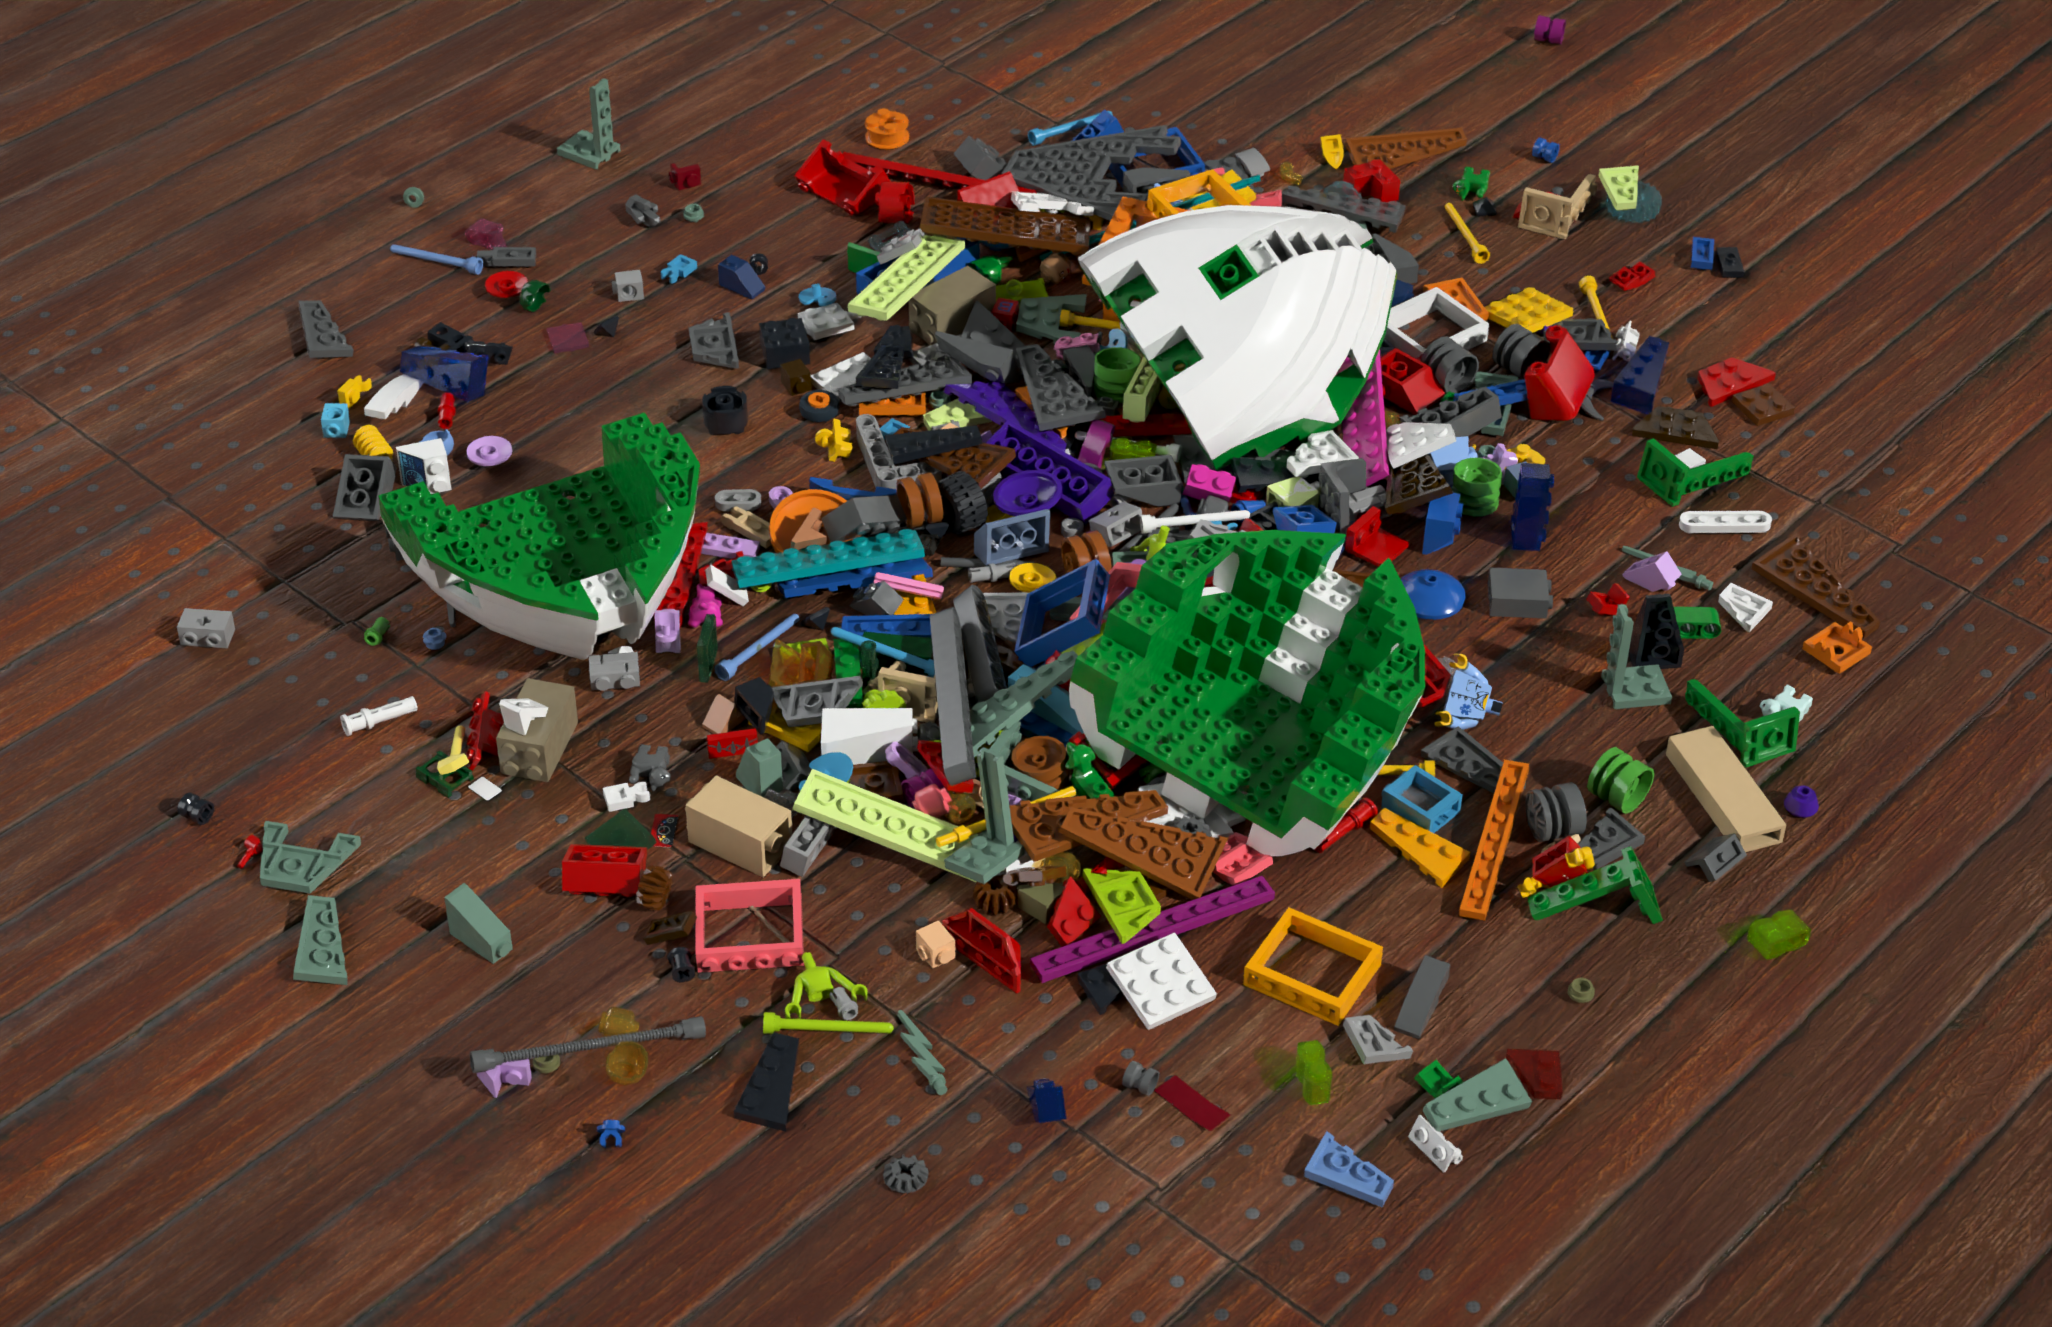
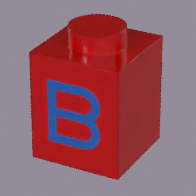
(1006, 312)

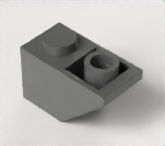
(876, 599)

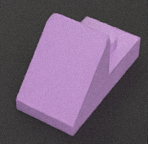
(510, 1072)

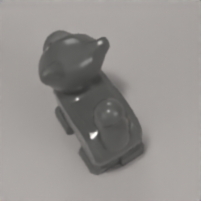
(651, 766)

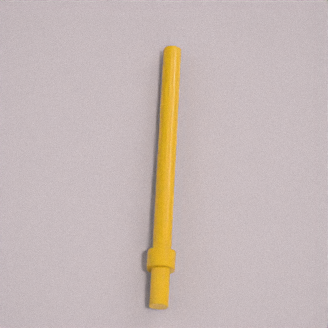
(962, 833)

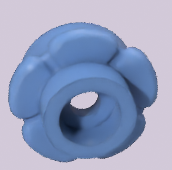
(434, 638)

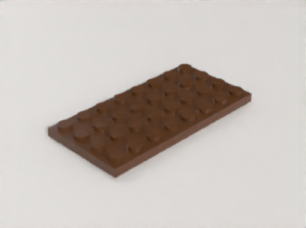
(1005, 225)

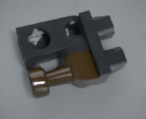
(446, 339)

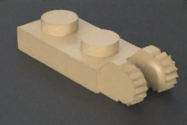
(748, 525)

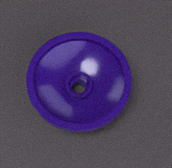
(1027, 492)

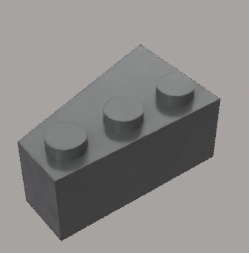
(864, 517)

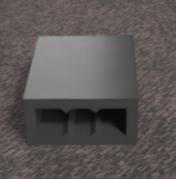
(1519, 593)

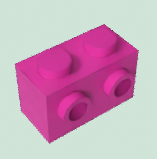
(1205, 482)

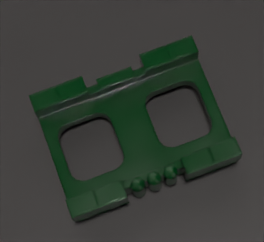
(437, 780)

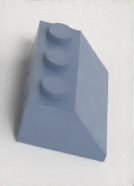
(1013, 537)

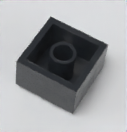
(784, 342)

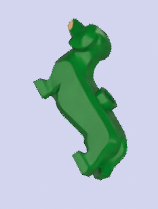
(1084, 777)

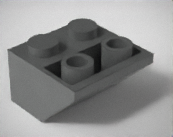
(979, 159)

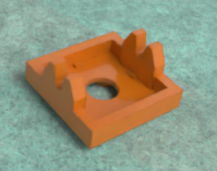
(1835, 636)

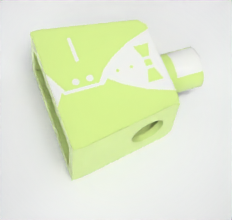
(1293, 493)

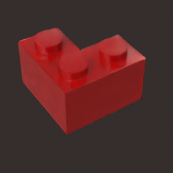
(1374, 179)

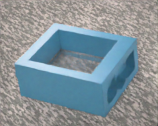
(1422, 799)

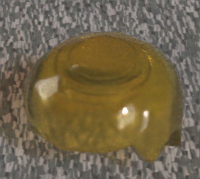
(627, 1063)

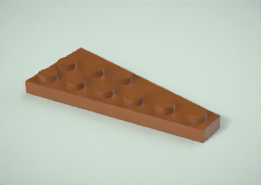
(1403, 147)
(1156, 850)

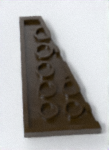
(1414, 485)

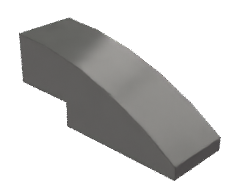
(1422, 997)

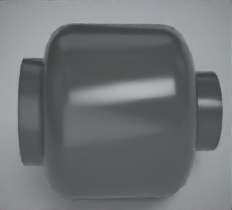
(1212, 505)

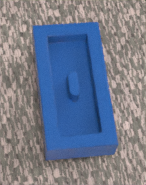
(1702, 253)

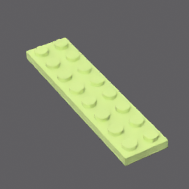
(905, 277)
(876, 818)

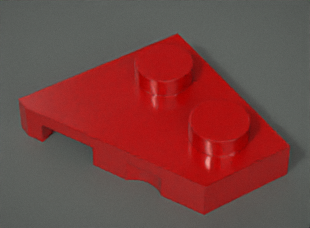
(1072, 914)

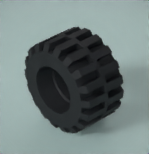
(962, 502)

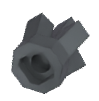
(642, 211)

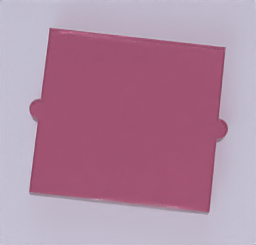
(567, 337)

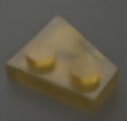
(784, 665)

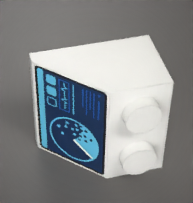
(426, 463)

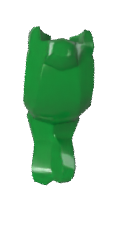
(991, 267)

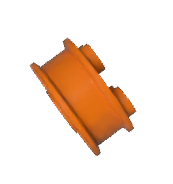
(887, 129)

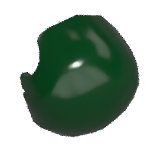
(533, 295)

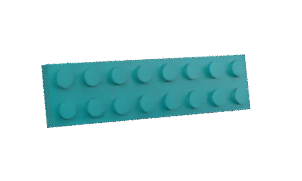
(827, 558)

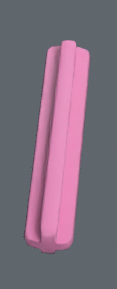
(911, 586)

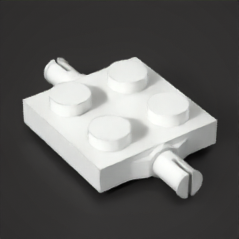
(827, 321)

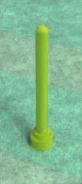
(774, 1023)

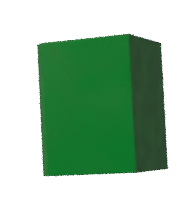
(860, 257)

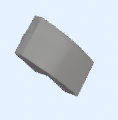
(1253, 162)

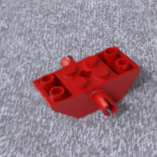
(1409, 381)

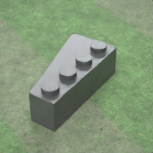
(1465, 415)

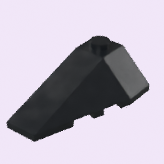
(1656, 634)

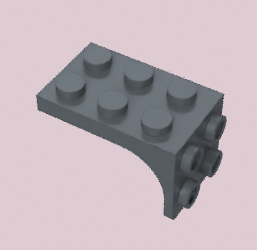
(1336, 483)

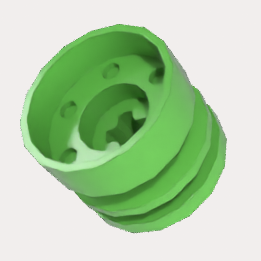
(1114, 371)
(1478, 485)
(1620, 780)

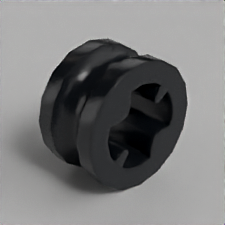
(758, 257)

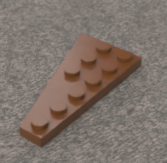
(1038, 823)

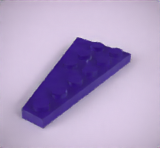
(1000, 405)

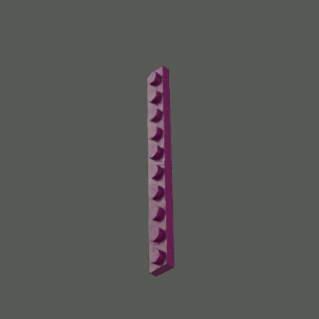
(1176, 919)

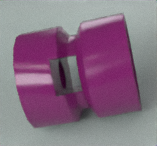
(1549, 29)
(916, 783)

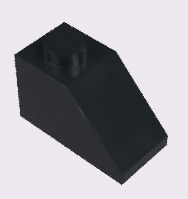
(755, 702)

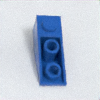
(1102, 125)

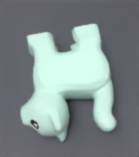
(1785, 700)

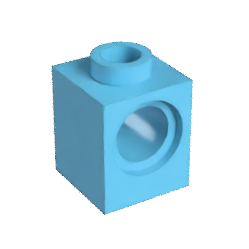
(335, 420)

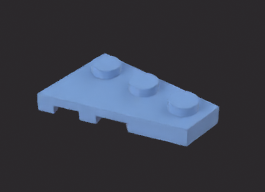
(1345, 1172)

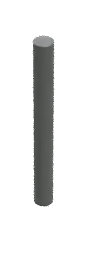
(1139, 538)
(973, 563)

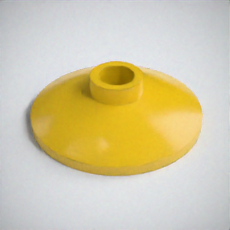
(1031, 576)

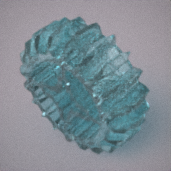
(1647, 205)

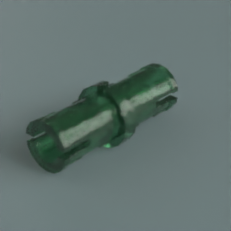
(868, 662)

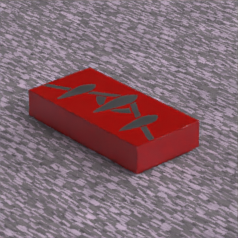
(730, 743)

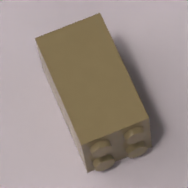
(948, 303)
(539, 751)

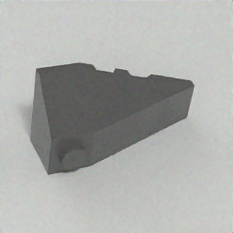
(985, 359)

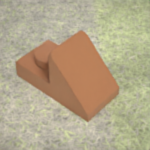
(809, 532)
(722, 716)

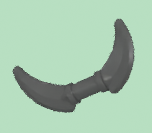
(1587, 406)

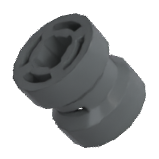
(1140, 1078)

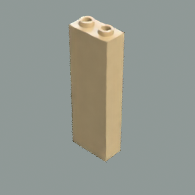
(1725, 788)

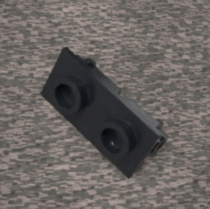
(497, 352)

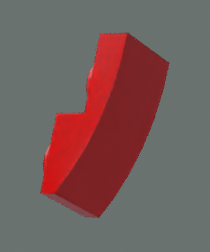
(1633, 277)

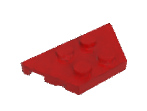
(1731, 377)

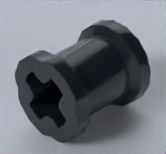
(681, 965)

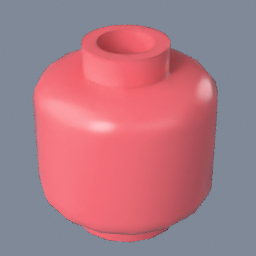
(932, 800)

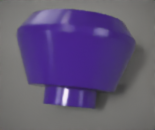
(1801, 802)

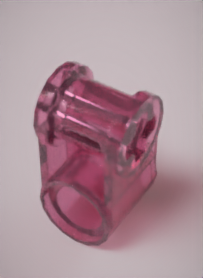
(486, 234)

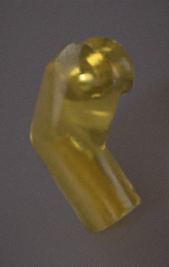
(1287, 174)

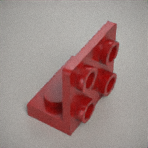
(1371, 542)

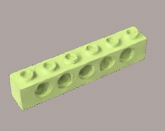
(1141, 393)

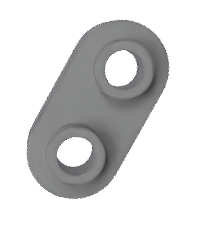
(743, 498)

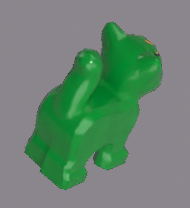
(1472, 182)

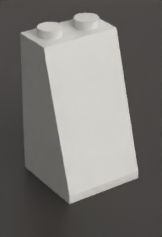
(867, 732)

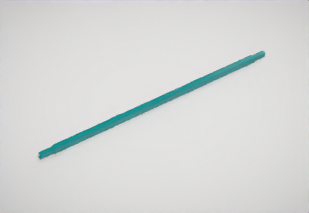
(1183, 205)

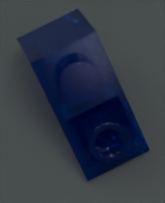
(1046, 1100)

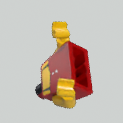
(1557, 865)

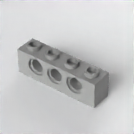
(805, 845)

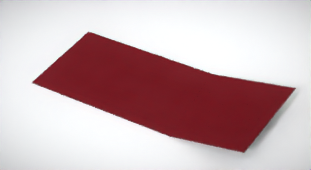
(1192, 1103)

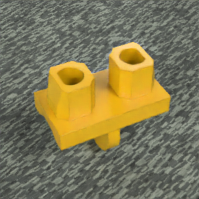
(836, 440)

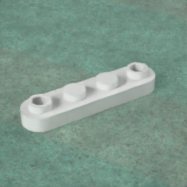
(1725, 522)

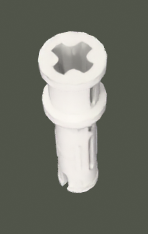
(367, 718)

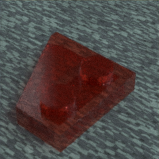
(1539, 1071)

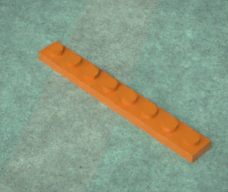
(1494, 840)

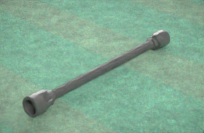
(488, 1059)

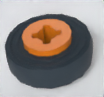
(819, 405)

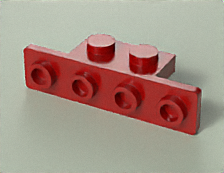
(485, 728)

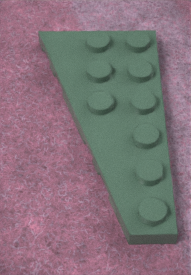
(1015, 702)

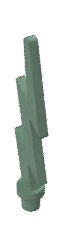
(1687, 575)
(926, 1062)

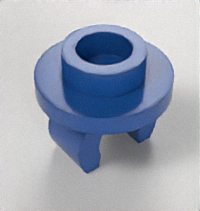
(609, 1129)

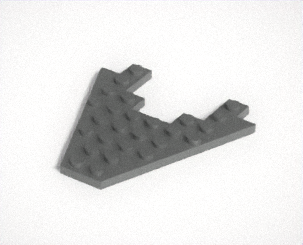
(1077, 167)

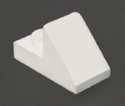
(519, 713)

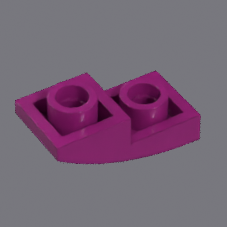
(1096, 442)

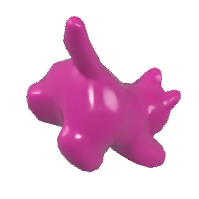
(704, 604)

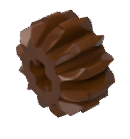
(654, 887)
(994, 895)

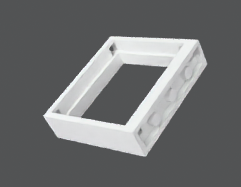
(1435, 299)

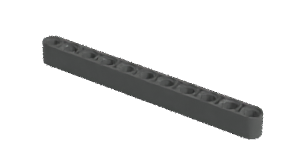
(952, 697)

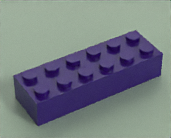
(1083, 487)

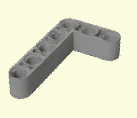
(879, 459)

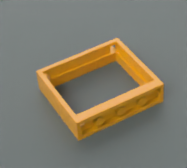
(1210, 181)
(1302, 995)

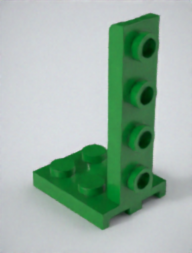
(1673, 478)
(1756, 739)
(1599, 883)

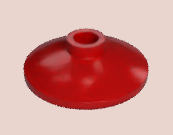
(505, 284)

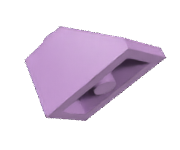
(1654, 572)

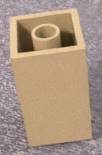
(738, 825)

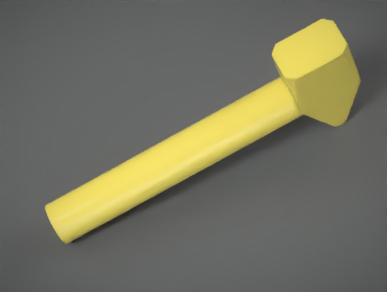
(456, 759)

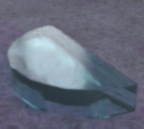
(1342, 188)

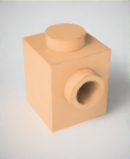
(935, 944)

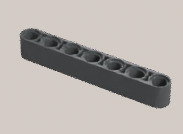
(979, 643)

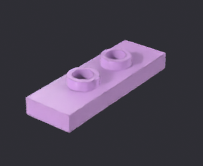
(728, 546)

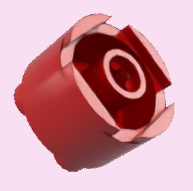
(895, 202)

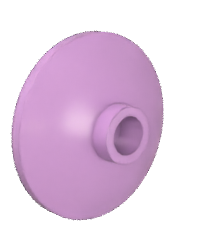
(489, 451)

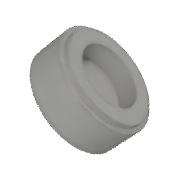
(1072, 527)

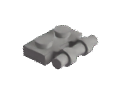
(900, 246)

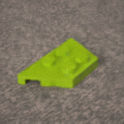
(1124, 900)

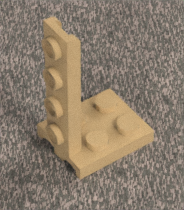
(1554, 213)
(916, 690)

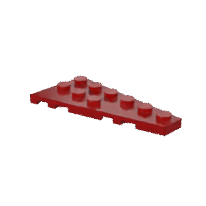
(680, 589)

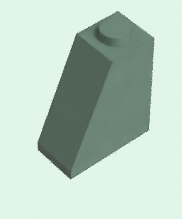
(761, 768)
(476, 924)

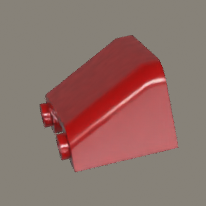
(840, 180)
(1560, 385)

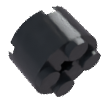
(725, 410)

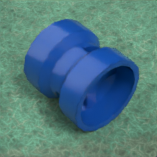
(1545, 149)

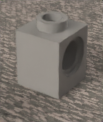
(628, 285)

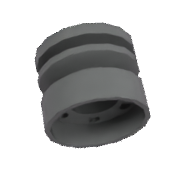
(1519, 349)
(1451, 364)
(1555, 811)

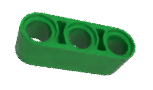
(1698, 622)

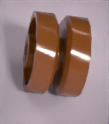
(920, 499)
(1082, 550)
(1043, 760)

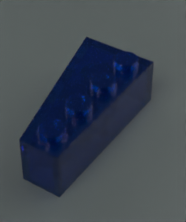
(447, 370)
(1641, 377)
(1530, 506)

